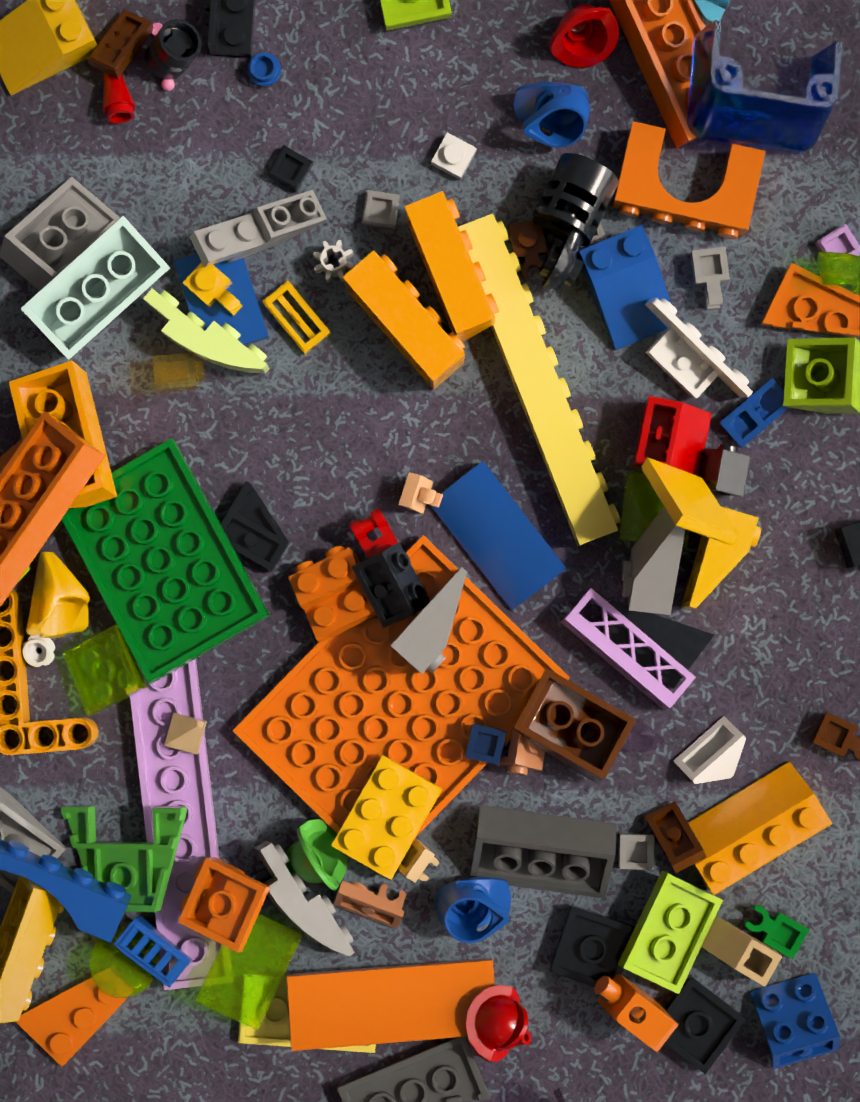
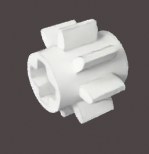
(338, 253)

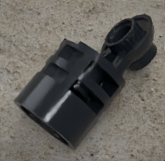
(572, 212)

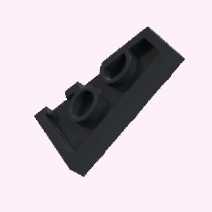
(677, 639)

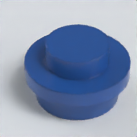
(264, 69)

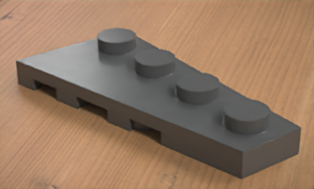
(431, 1075)

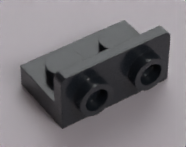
(229, 27)
(391, 585)

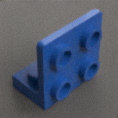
(796, 1020)

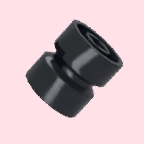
(173, 49)

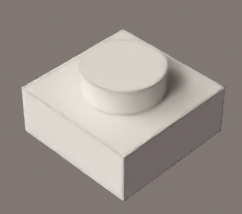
(453, 156)

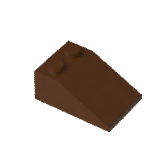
(574, 726)

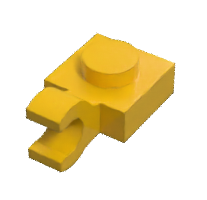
(210, 286)

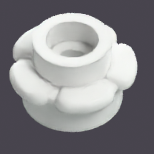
(34, 658)

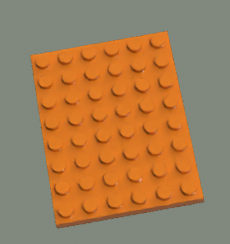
(364, 701)

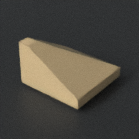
(185, 733)

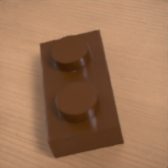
(675, 837)

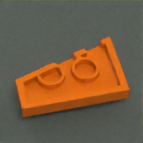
(810, 306)
(69, 1019)

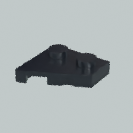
(254, 529)

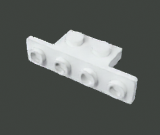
(688, 358)

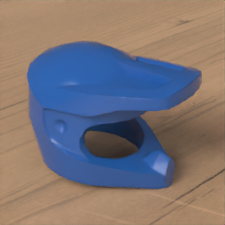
(553, 106)
(490, 905)

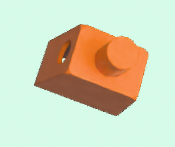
(626, 1006)

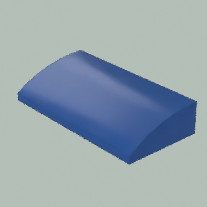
(498, 536)

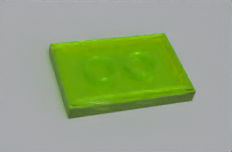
(246, 981)

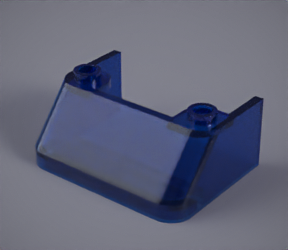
(757, 118)

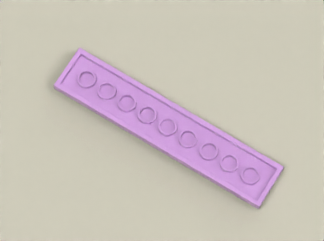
(177, 779)

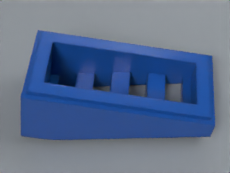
(134, 953)

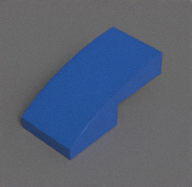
(755, 413)

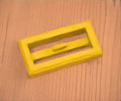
(314, 339)

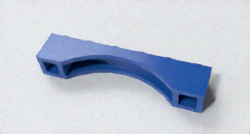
(91, 903)

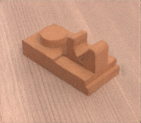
(361, 901)

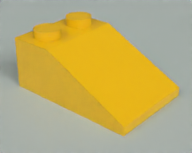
(42, 41)
(717, 559)

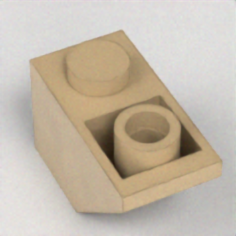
(741, 951)

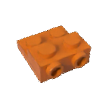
(331, 593)
(223, 903)

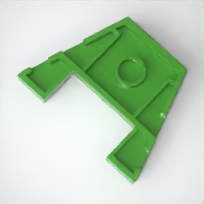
(136, 866)

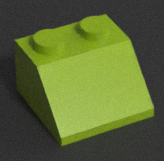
(823, 375)

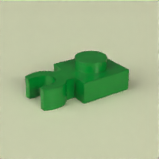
(780, 932)

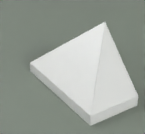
(713, 754)

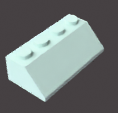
(95, 287)

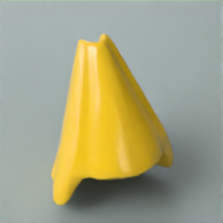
(57, 601)

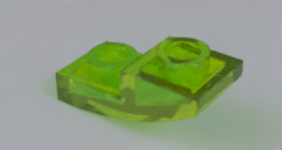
(839, 269)

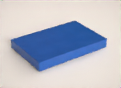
(247, 320)

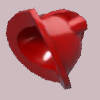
(585, 36)
(496, 1023)

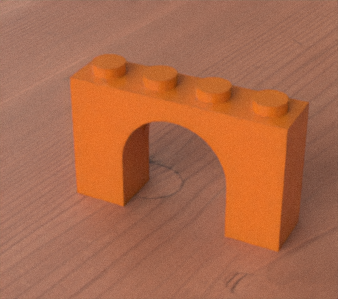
(642, 192)

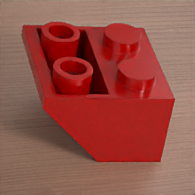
(672, 434)

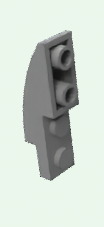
(258, 230)
(308, 913)

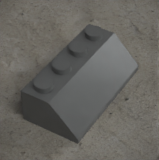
(544, 851)

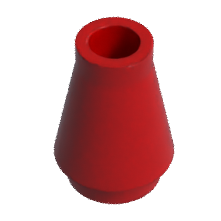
(117, 100)

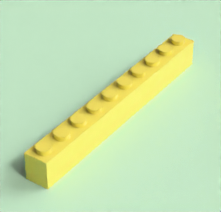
(539, 388)

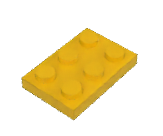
(386, 817)

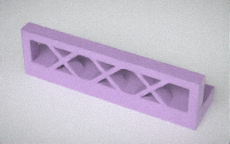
(618, 659)

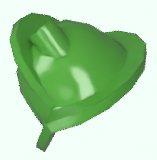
(314, 856)

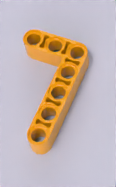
(18, 688)

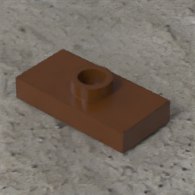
(120, 43)

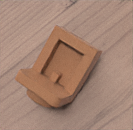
(522, 756)

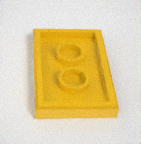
(689, 501)

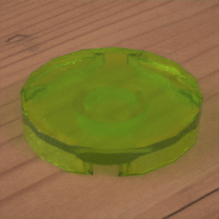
(117, 973)

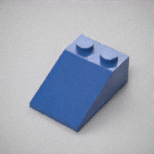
(621, 280)

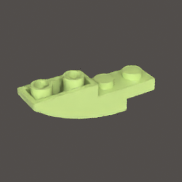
(214, 344)

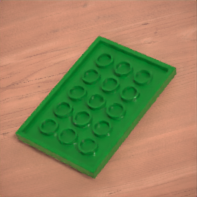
(164, 563)

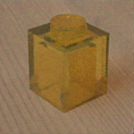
(178, 372)

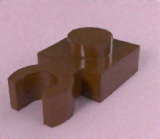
(527, 243)
(837, 736)

